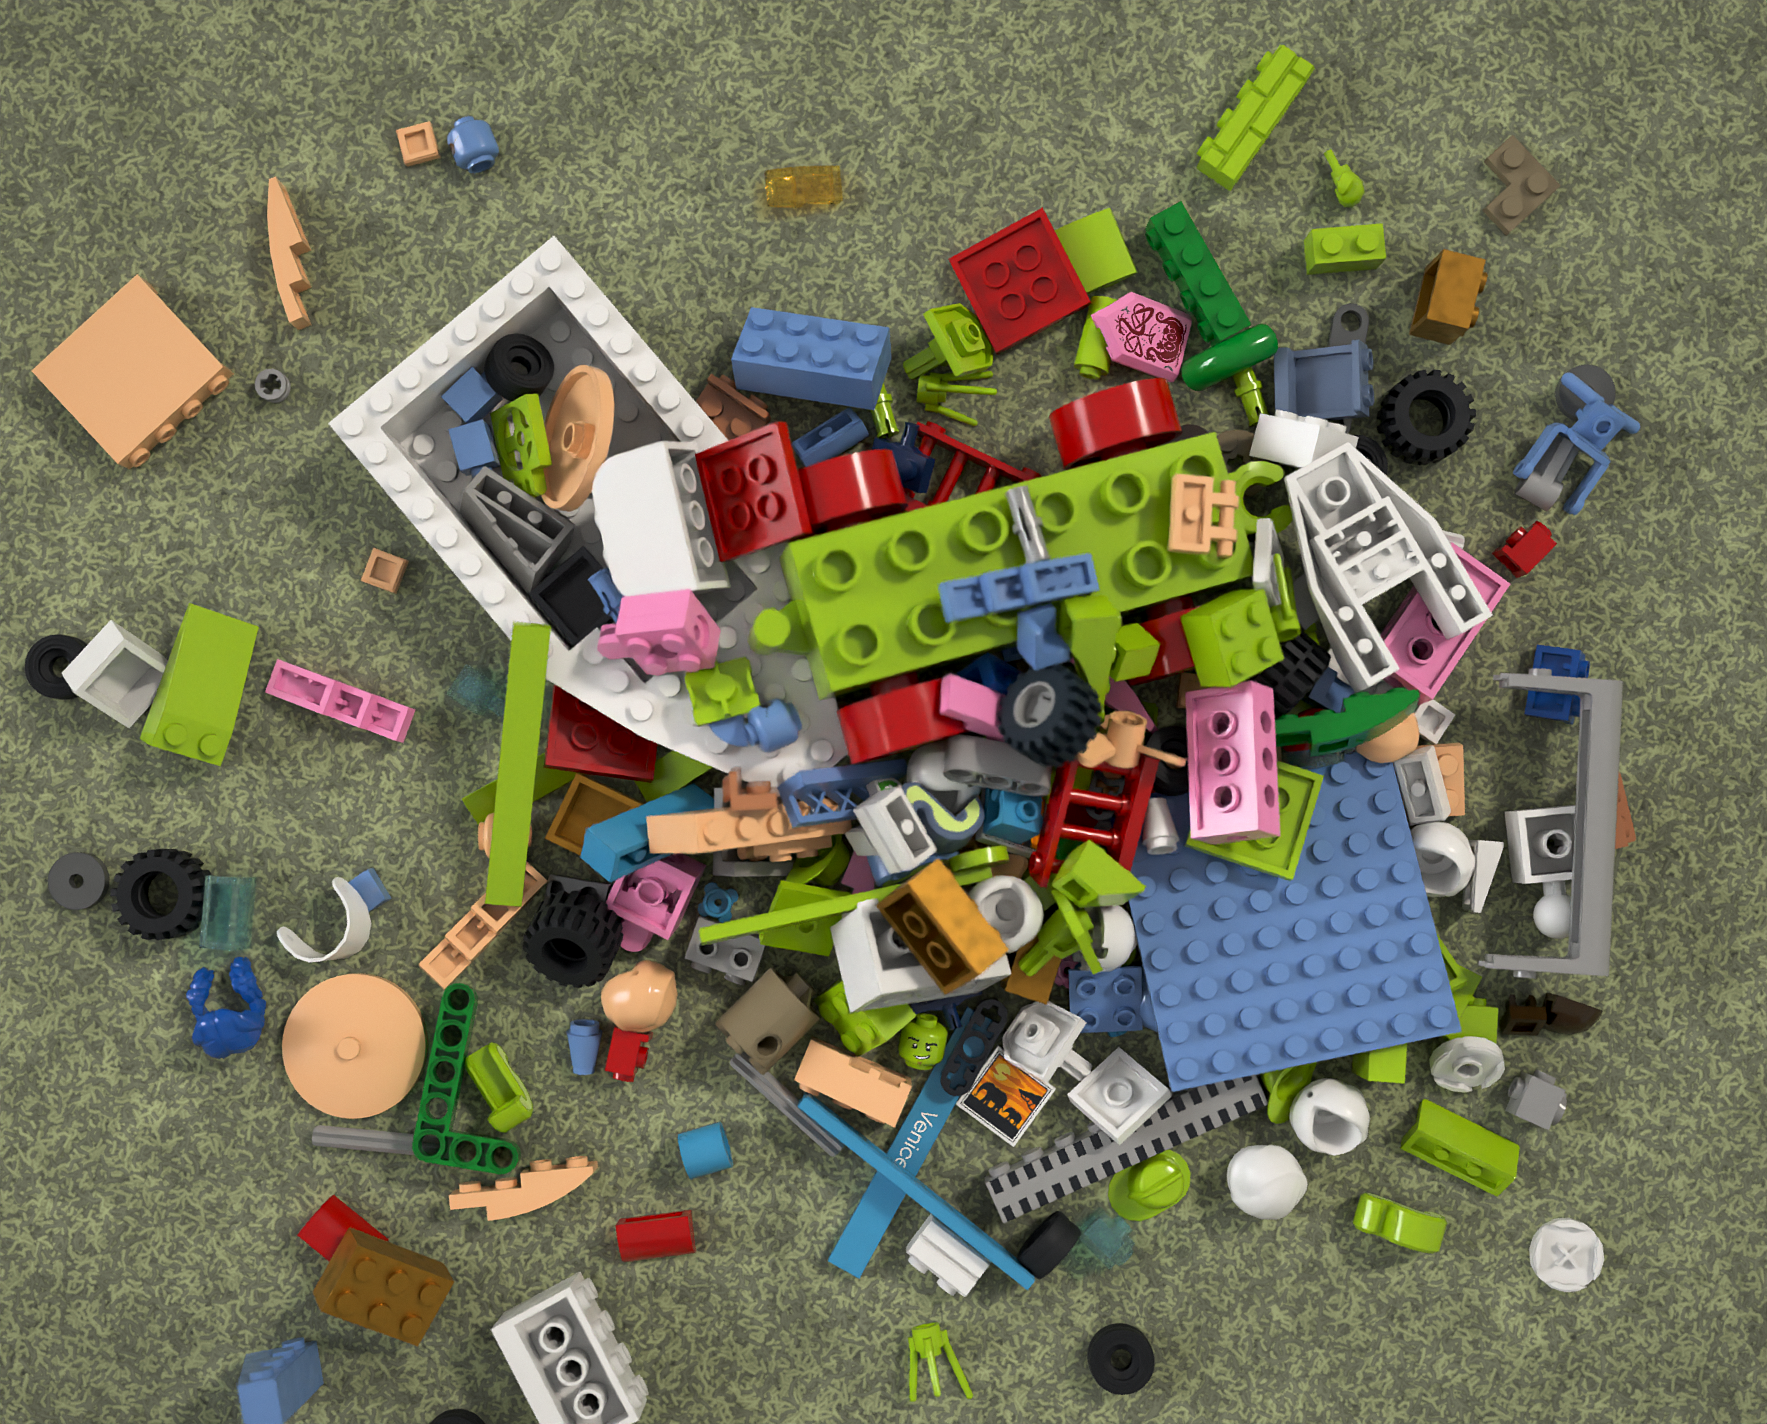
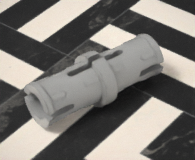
(1027, 524)

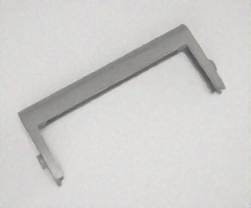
(1593, 825)

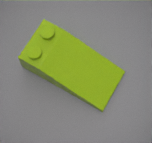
(201, 686)

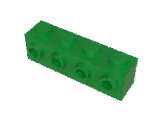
(1196, 274)

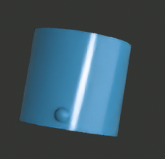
(705, 1150)

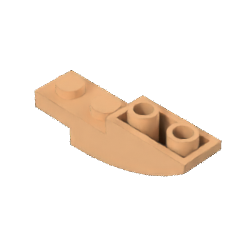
(539, 1186)

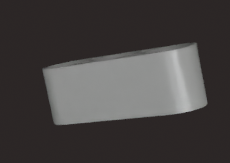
(994, 766)

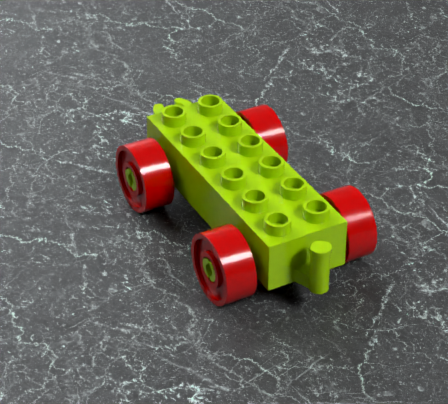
(870, 579)

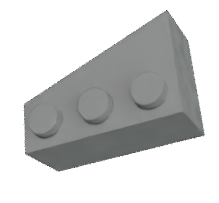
(515, 527)

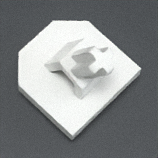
(1043, 1041)

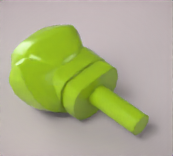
(1348, 185)

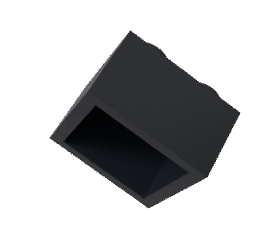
(570, 597)

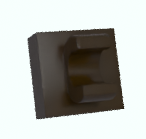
(1523, 1019)

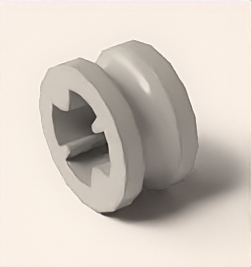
(278, 394)

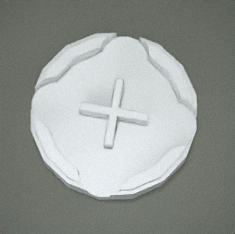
(1566, 1254)

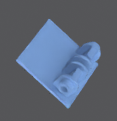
(1107, 999)

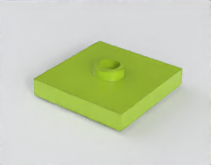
(808, 937)

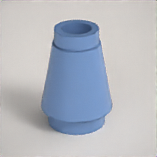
(584, 1044)

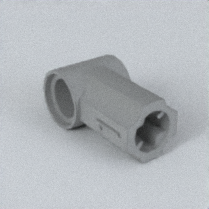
(1545, 481)

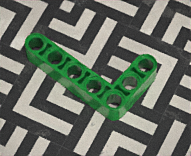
(450, 1092)

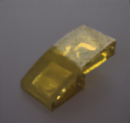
(803, 185)

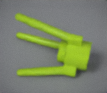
(934, 389)
(1284, 614)
(928, 1340)

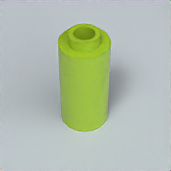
(1092, 355)

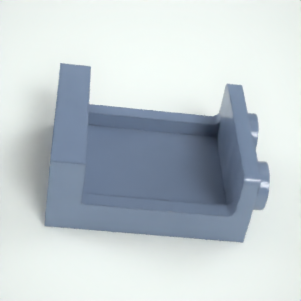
(1324, 381)

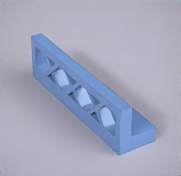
(816, 783)

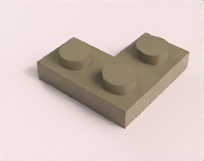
(1526, 185)

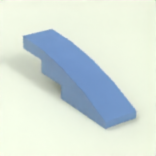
(1018, 587)

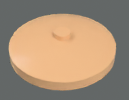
(577, 436)
(355, 1045)

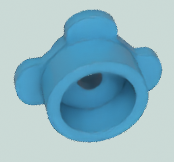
(708, 905)

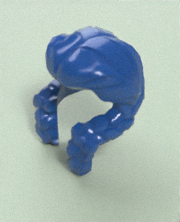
(226, 1030)

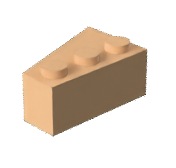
(853, 1081)

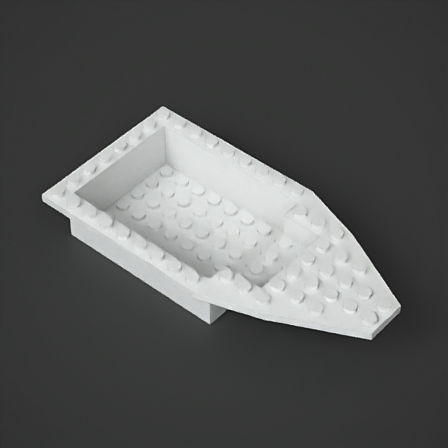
(406, 446)

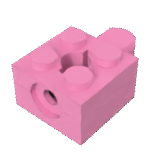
(662, 633)
(654, 899)

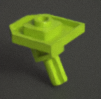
(957, 343)
(1062, 936)

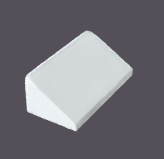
(1422, 786)

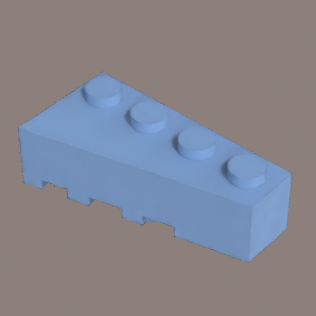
(278, 1381)

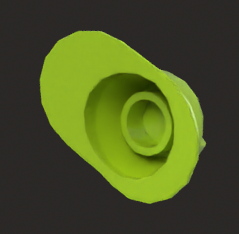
(822, 868)
(1283, 1088)
(1149, 1186)

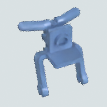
(1590, 434)

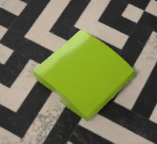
(1097, 250)

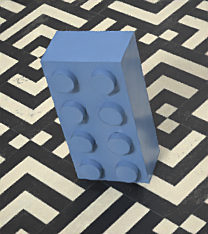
(812, 358)

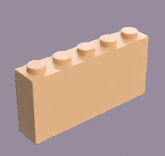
(727, 829)

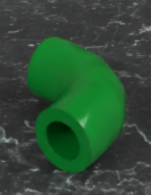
(1229, 357)

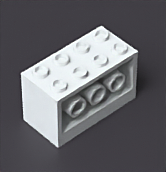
(881, 968)
(545, 1356)

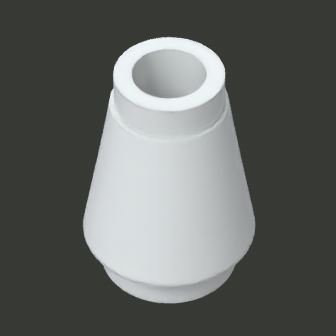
(1159, 829)

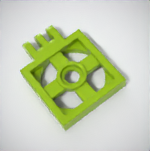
(535, 450)

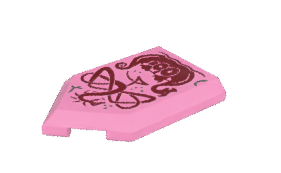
(1145, 335)

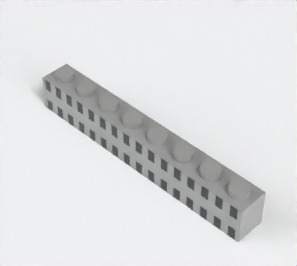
(1094, 1155)

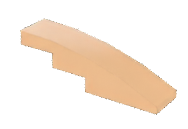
(286, 244)
(475, 933)

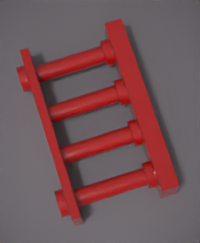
(935, 435)
(1129, 809)

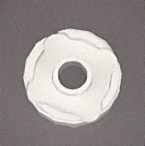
(1480, 1052)

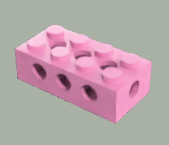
(1414, 627)
(1232, 763)

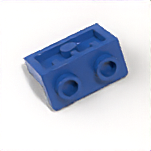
(1563, 663)

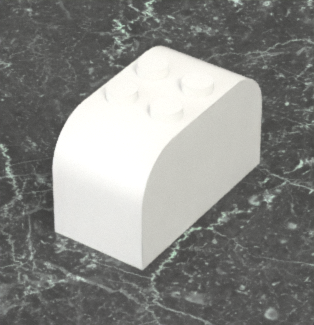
(657, 522)

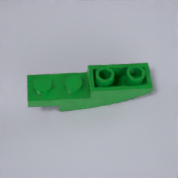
(1360, 721)

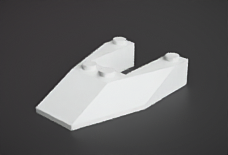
(1359, 541)

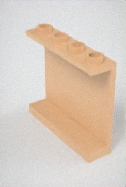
(132, 373)

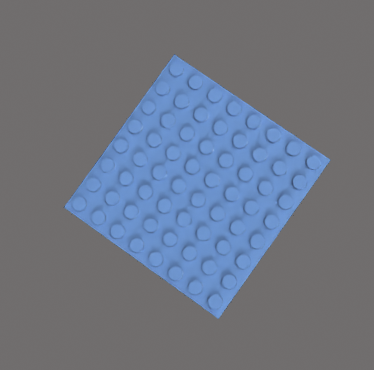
(1297, 970)

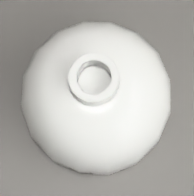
(1111, 937)

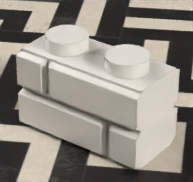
(895, 830)
(946, 1256)

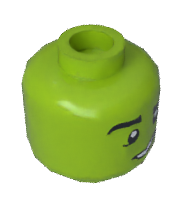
(923, 1042)

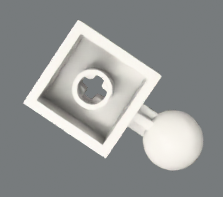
(1536, 863)

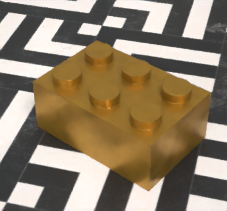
(942, 927)
(383, 1287)

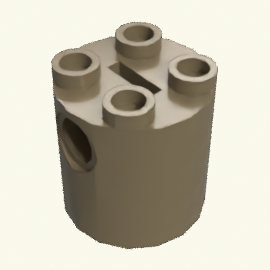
(769, 1018)

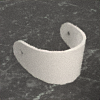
(355, 935)

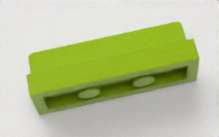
(1462, 1148)

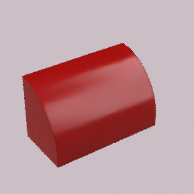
(330, 1224)
(655, 1236)

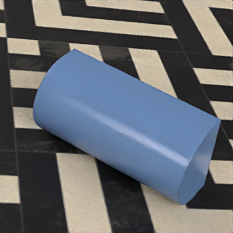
(830, 438)

